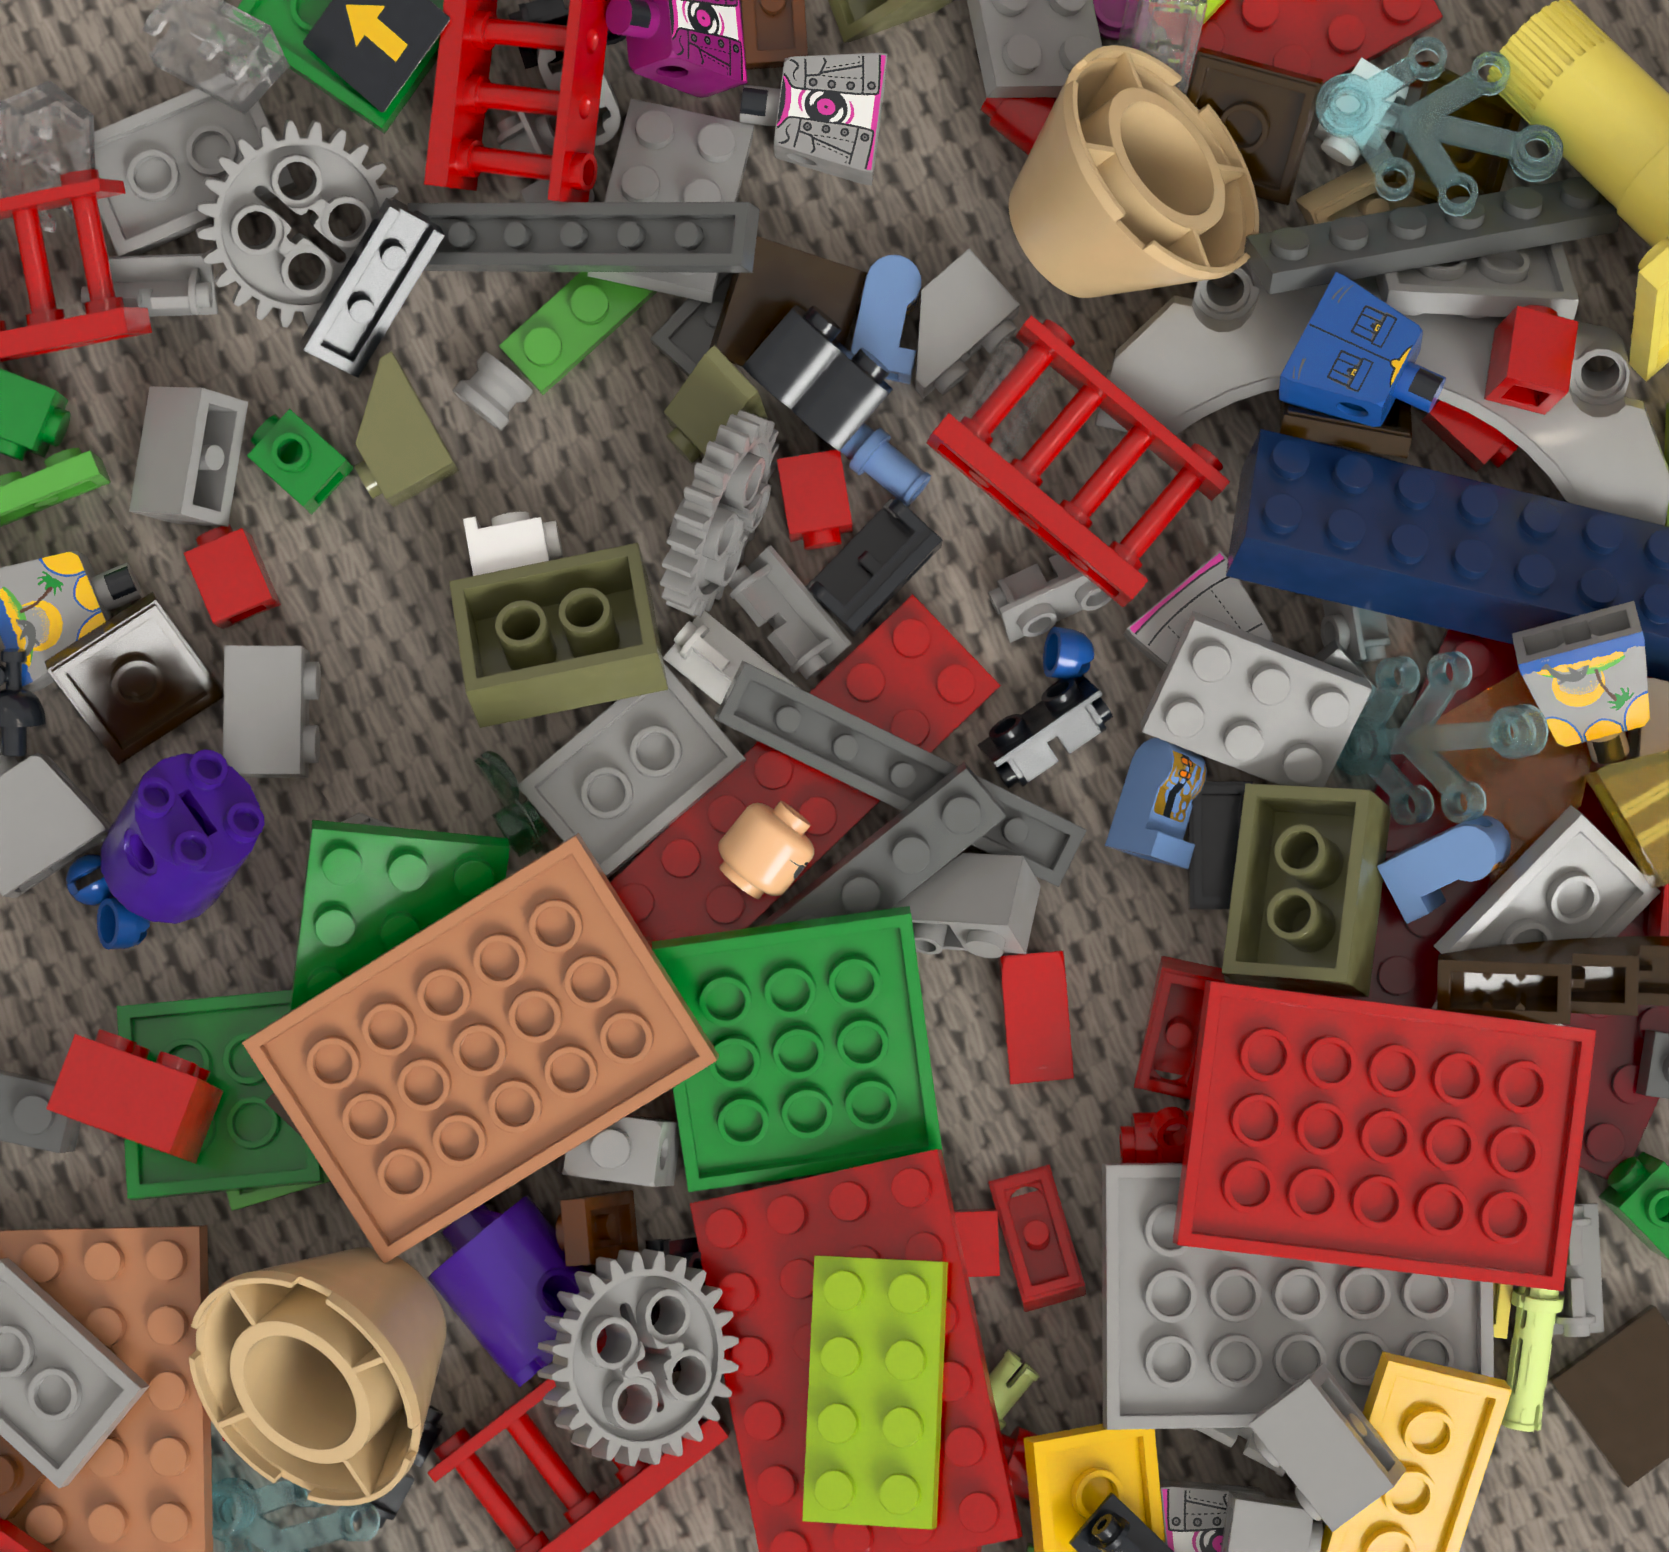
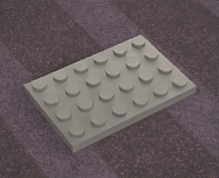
(1225, 1332)

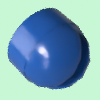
(1067, 653)
(94, 892)
(118, 926)

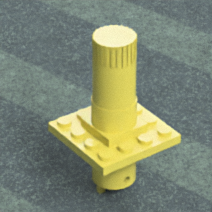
(1612, 133)

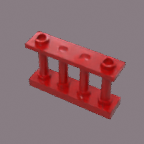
(466, 93)
(105, 313)
(1018, 483)
(586, 1512)

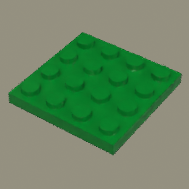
(813, 1047)

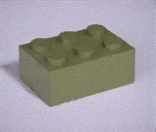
(558, 635)
(1307, 889)

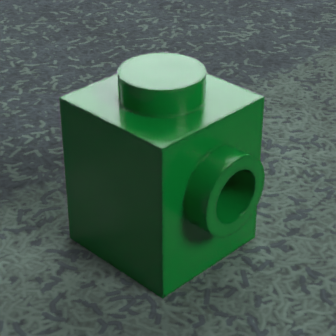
(30, 416)
(298, 459)
(1641, 1199)

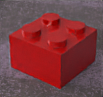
(144, 1101)

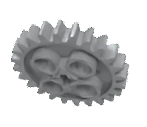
(263, 267)
(719, 513)
(638, 1357)

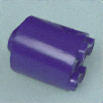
(181, 837)
(507, 1283)

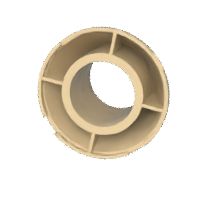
(1131, 183)
(322, 1370)

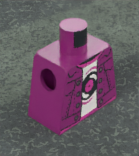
(683, 42)

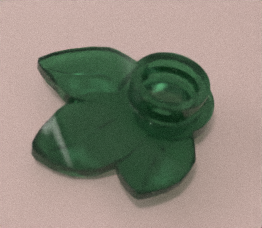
(515, 820)

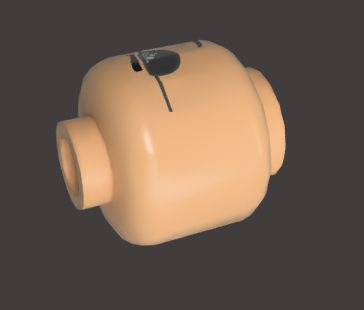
(766, 849)

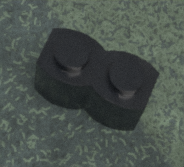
(819, 376)

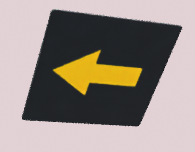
(376, 43)

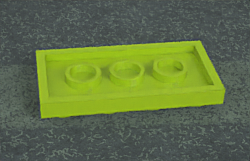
(875, 1392)

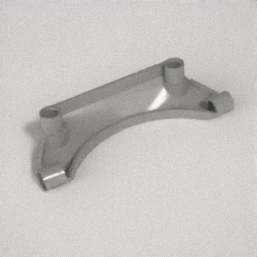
(1239, 339)

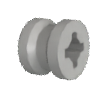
(493, 391)

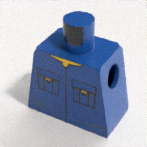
(1358, 359)

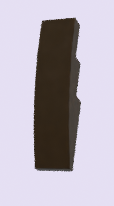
(1556, 978)

